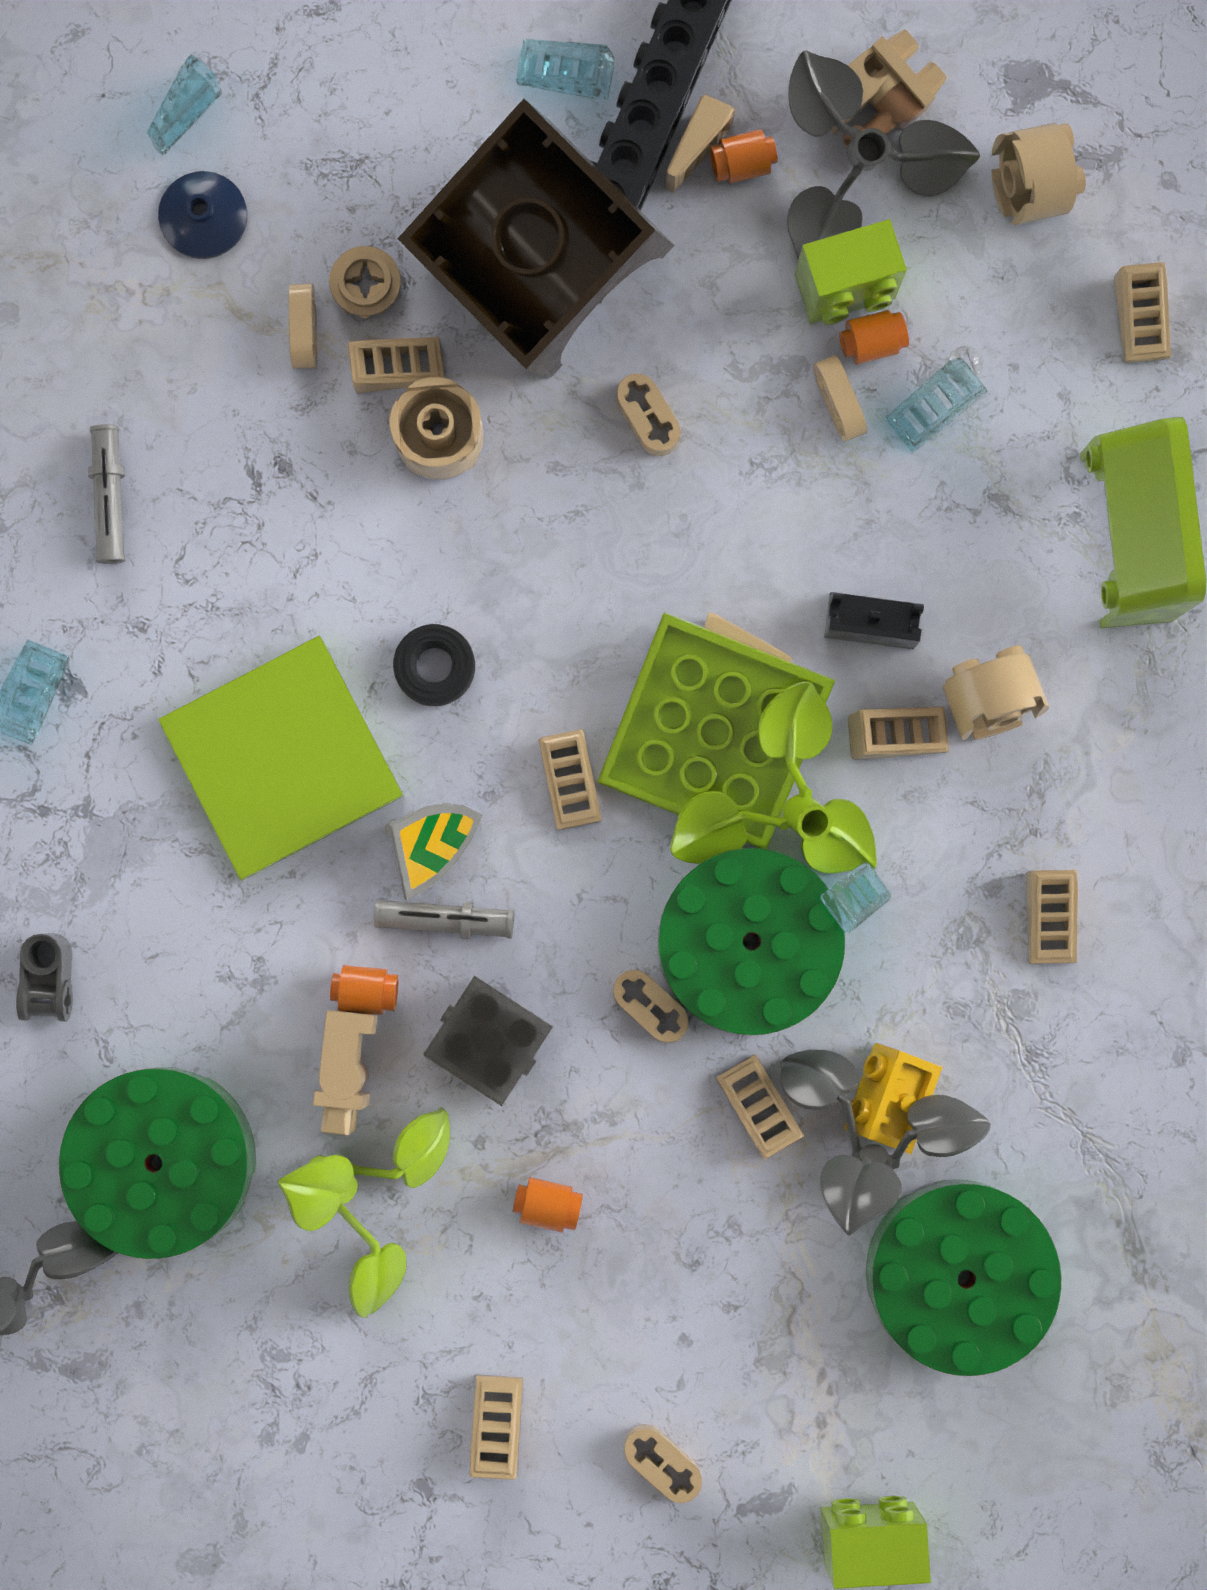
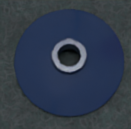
(204, 234)

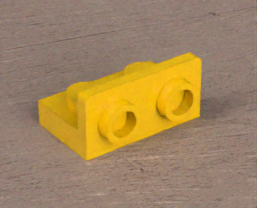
(887, 1091)

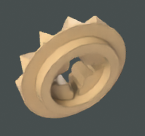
(349, 269)

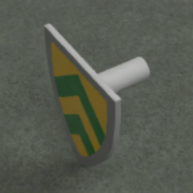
(430, 843)

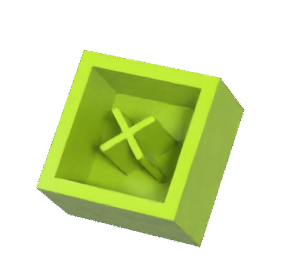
(850, 272)
(875, 1543)

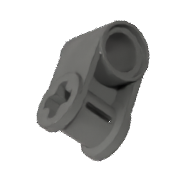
(45, 982)

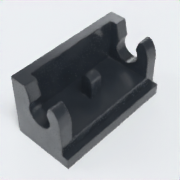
(873, 620)

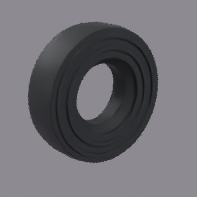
(414, 645)

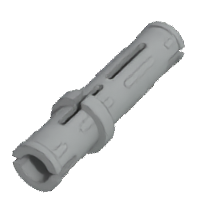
(105, 442)
(492, 921)

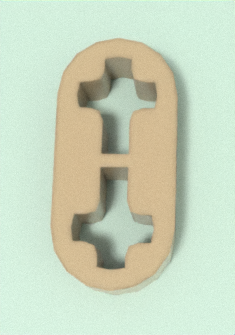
(302, 326)
(840, 398)
(657, 409)
(659, 998)
(654, 1471)

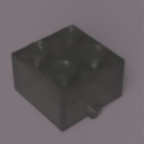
(488, 1040)

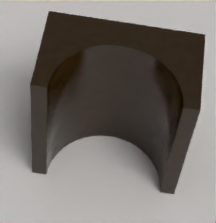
(531, 238)

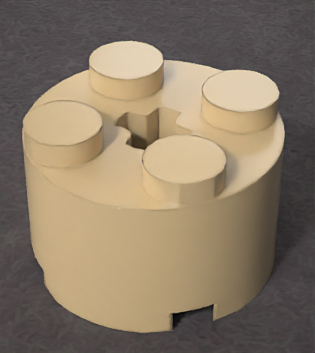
(1036, 173)
(413, 419)
(994, 694)

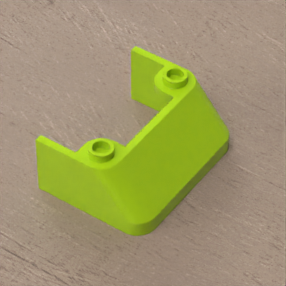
(1150, 522)

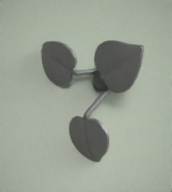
(825, 94)
(865, 1184)
(64, 1254)

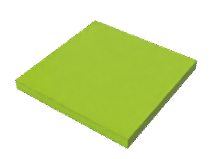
(698, 722)
(280, 758)

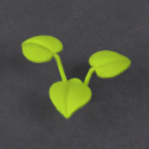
(832, 835)
(328, 1182)

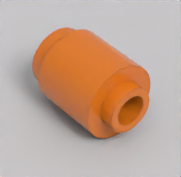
(743, 157)
(874, 336)
(364, 990)
(547, 1205)

